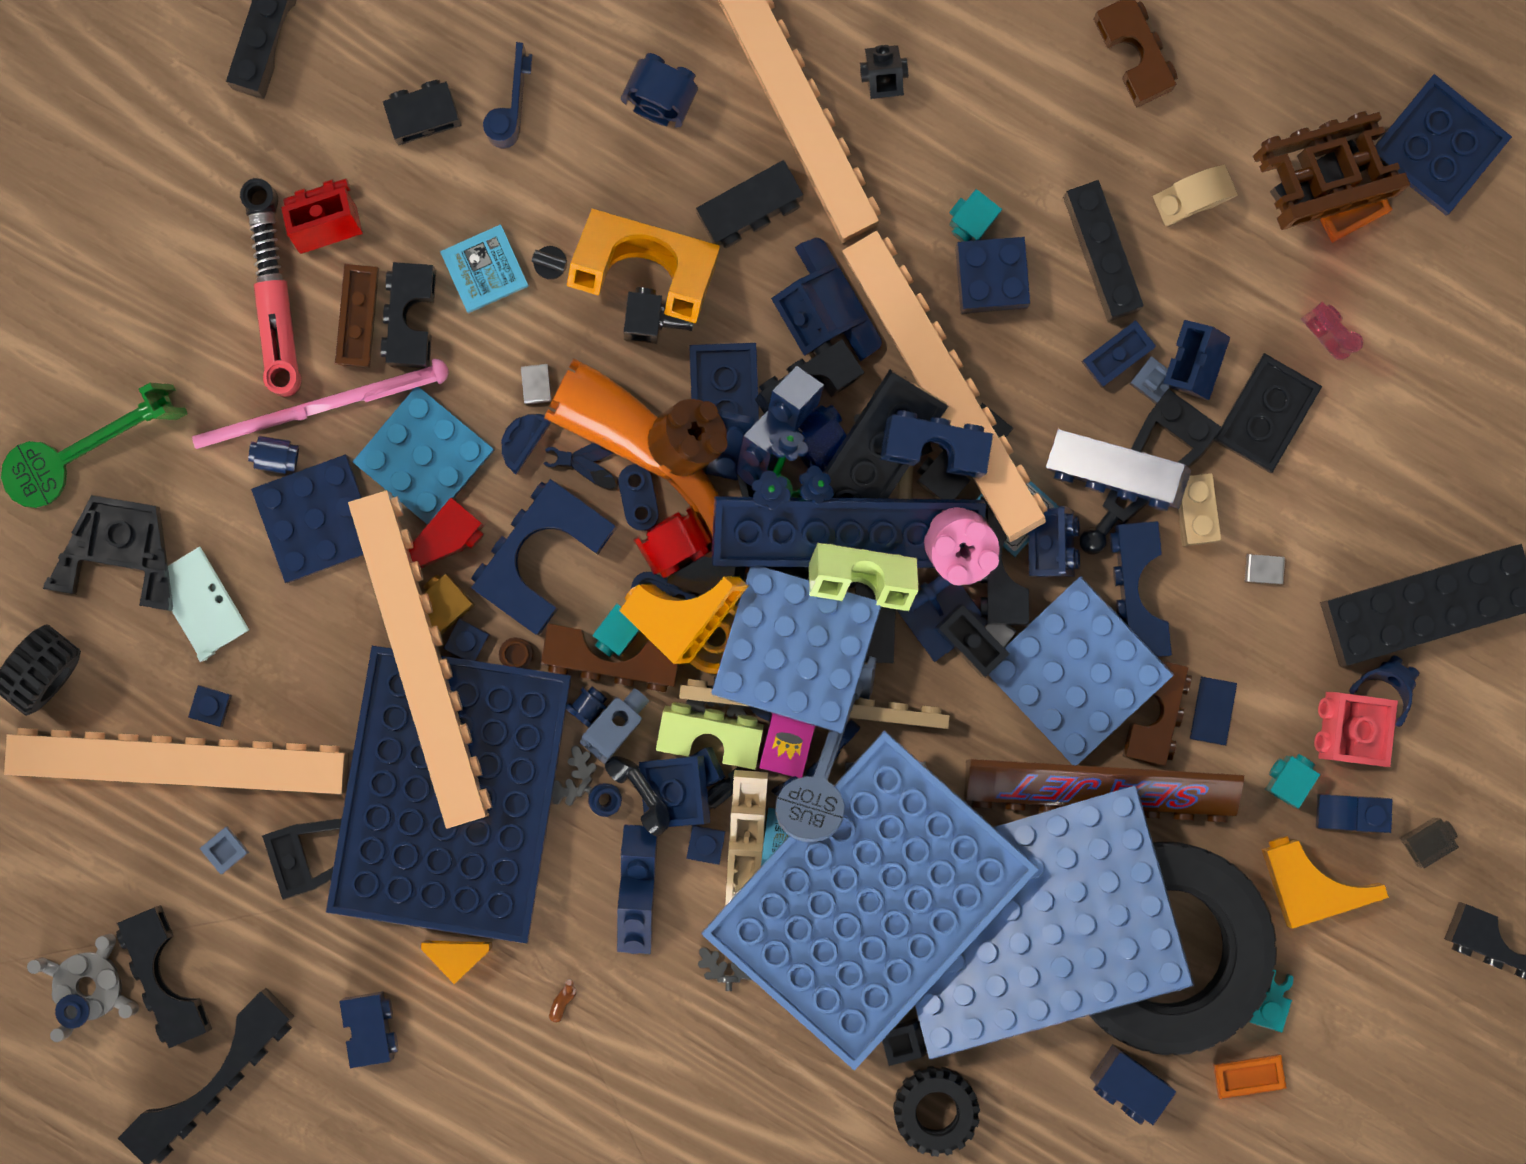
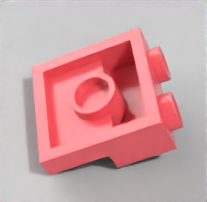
(1356, 729)

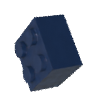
(992, 275)
(1133, 1085)

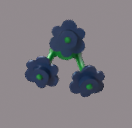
(775, 489)

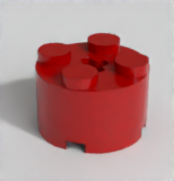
(673, 542)

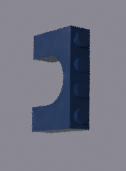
(501, 578)

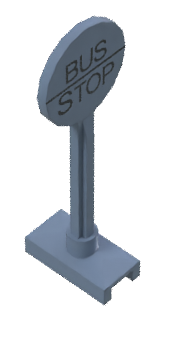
(811, 806)

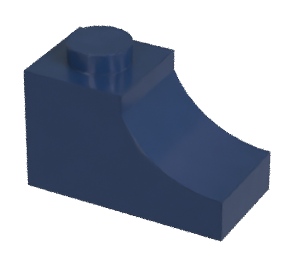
(1354, 813)

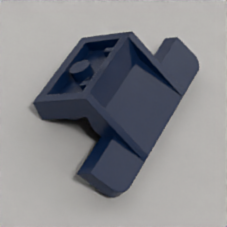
(824, 305)

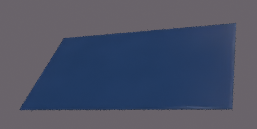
(1213, 711)

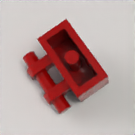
(321, 216)

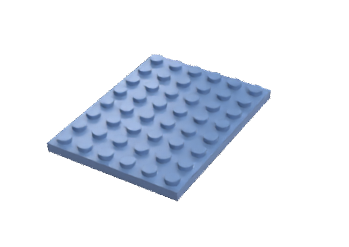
(875, 911)
(1072, 940)

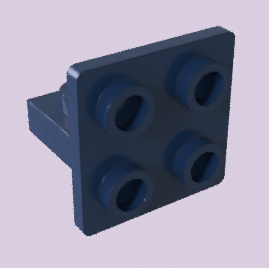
(1053, 544)

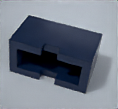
(1197, 360)
(370, 1029)

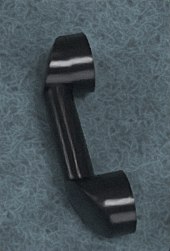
(656, 818)

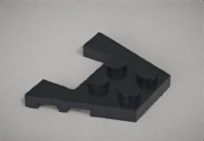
(120, 536)

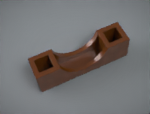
(568, 649)

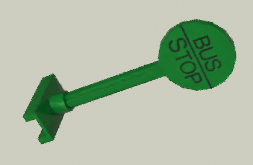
(37, 473)

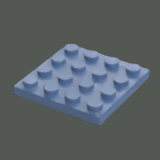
(796, 650)
(1079, 671)

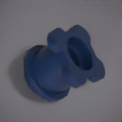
(587, 705)

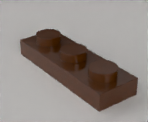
(357, 315)

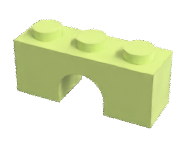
(888, 575)
(739, 736)

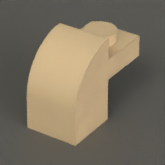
(1195, 194)

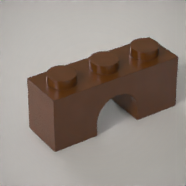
(1127, 24)
(1155, 741)

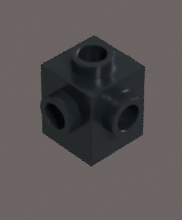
(884, 71)

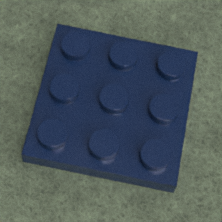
(1441, 144)
(311, 518)

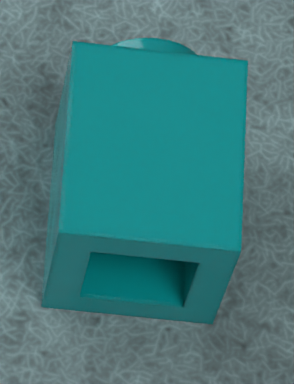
(615, 633)

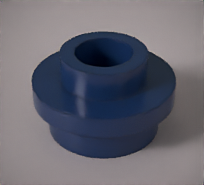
(613, 804)
(79, 1003)

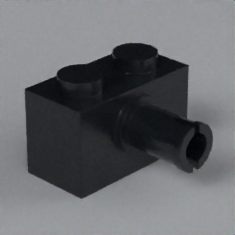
(646, 317)

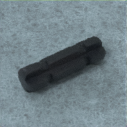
(721, 791)

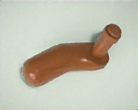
(561, 1001)

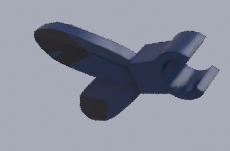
(583, 463)

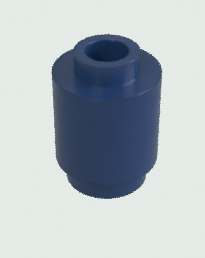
(273, 455)

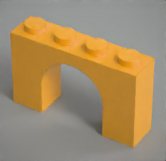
(615, 238)

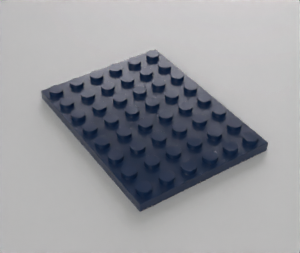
(392, 842)

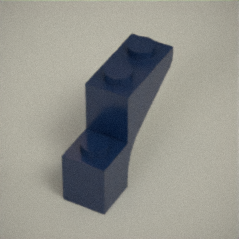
(788, 407)
(636, 890)

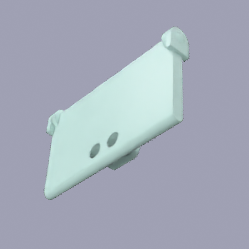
(196, 606)

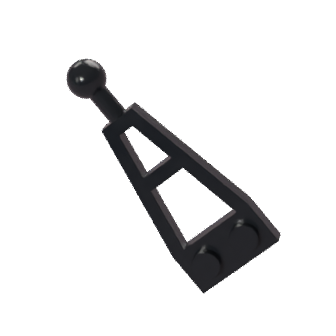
(1183, 423)
(290, 861)

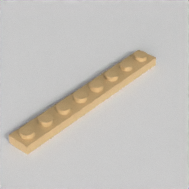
(861, 709)

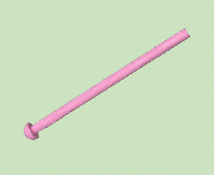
(373, 391)

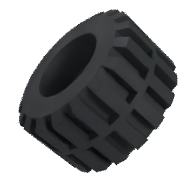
(37, 669)
(944, 1139)

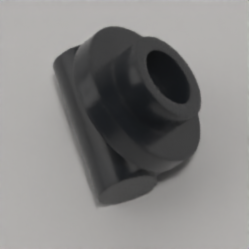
(549, 262)

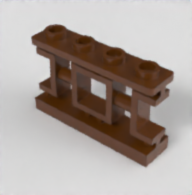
(1339, 193)

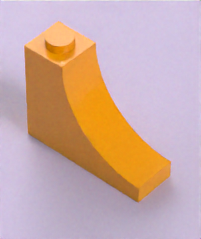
(680, 625)
(1305, 892)

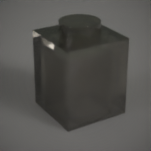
(1430, 842)

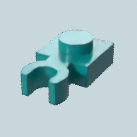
(1275, 1007)

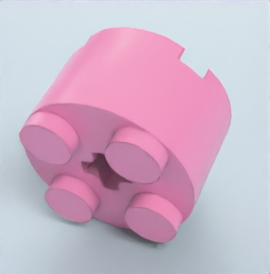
(973, 560)

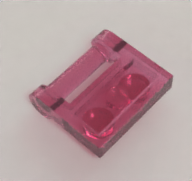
(1327, 328)

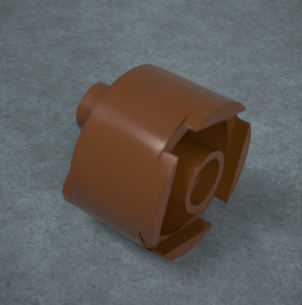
(688, 437)

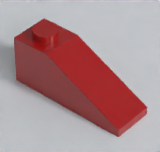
(446, 535)

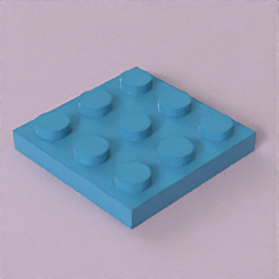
(423, 455)

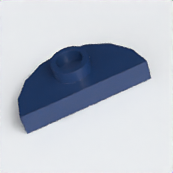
(521, 439)

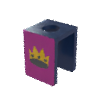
(787, 746)

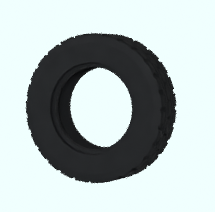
(1242, 972)

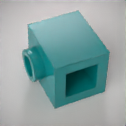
(973, 216)
(1292, 779)

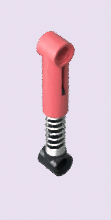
(271, 291)

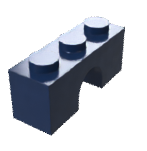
(966, 447)

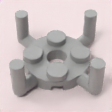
(92, 965)

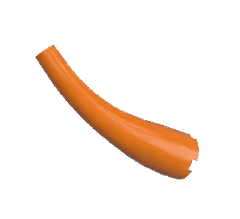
(619, 422)

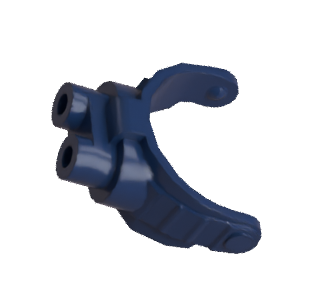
(1399, 677)

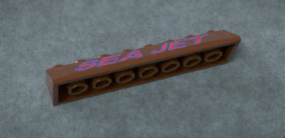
(1067, 784)

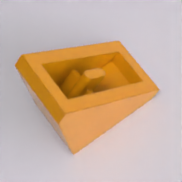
(455, 957)

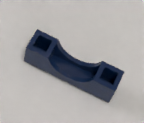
(1135, 548)

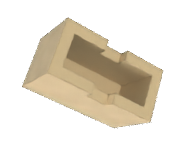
(1199, 512)

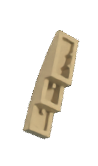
(746, 828)

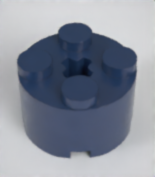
(660, 91)

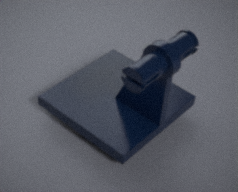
(930, 607)

